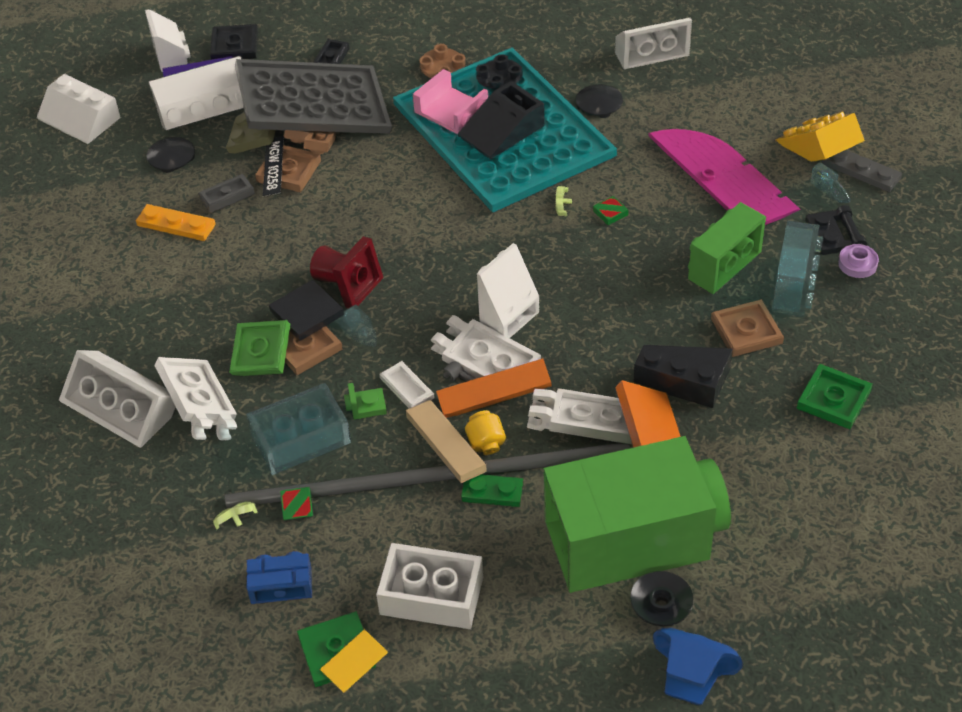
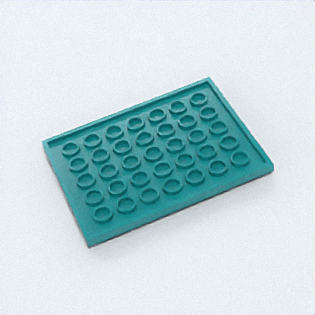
(544, 158)

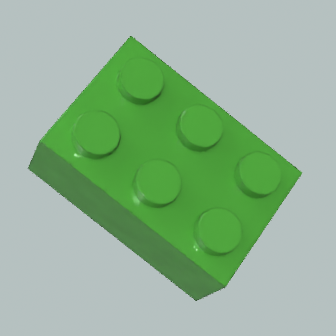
(726, 247)

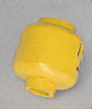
(485, 432)

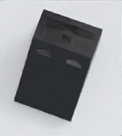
(503, 120)

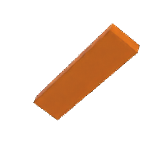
(494, 388)

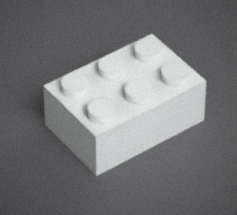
(430, 585)

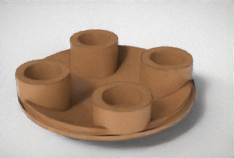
(439, 59)

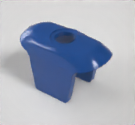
(694, 663)

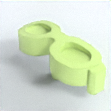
(560, 200)
(238, 509)

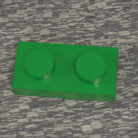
(493, 490)

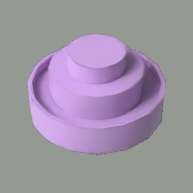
(858, 261)

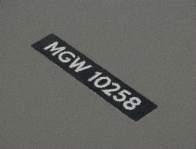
(273, 167)

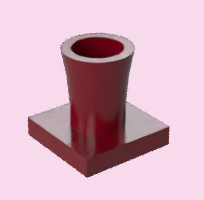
(354, 273)

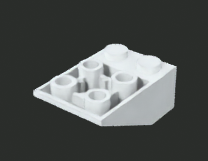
(506, 293)

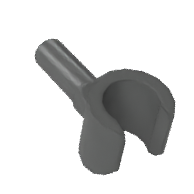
(455, 370)

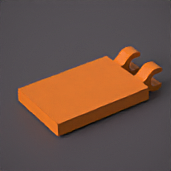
(646, 414)

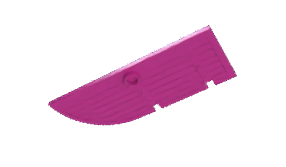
(722, 174)

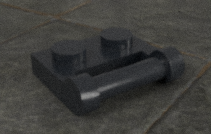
(833, 239)

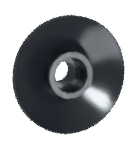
(661, 587)

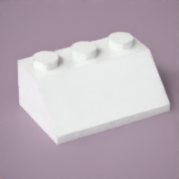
(654, 43)
(78, 109)

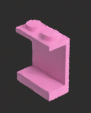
(446, 105)

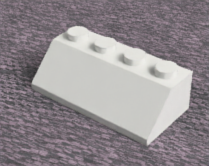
(197, 93)
(116, 397)

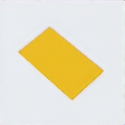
(354, 661)

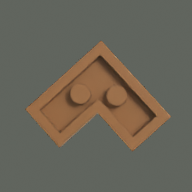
(315, 141)

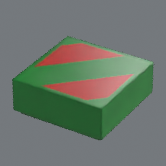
(610, 210)
(296, 503)

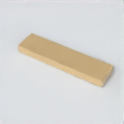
(446, 441)

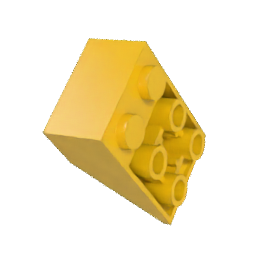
(823, 136)

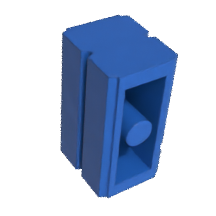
(279, 578)

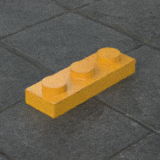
(175, 222)

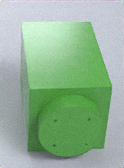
(633, 512)

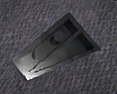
(684, 371)

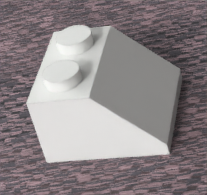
(167, 41)

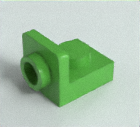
(365, 403)

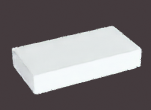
(406, 385)

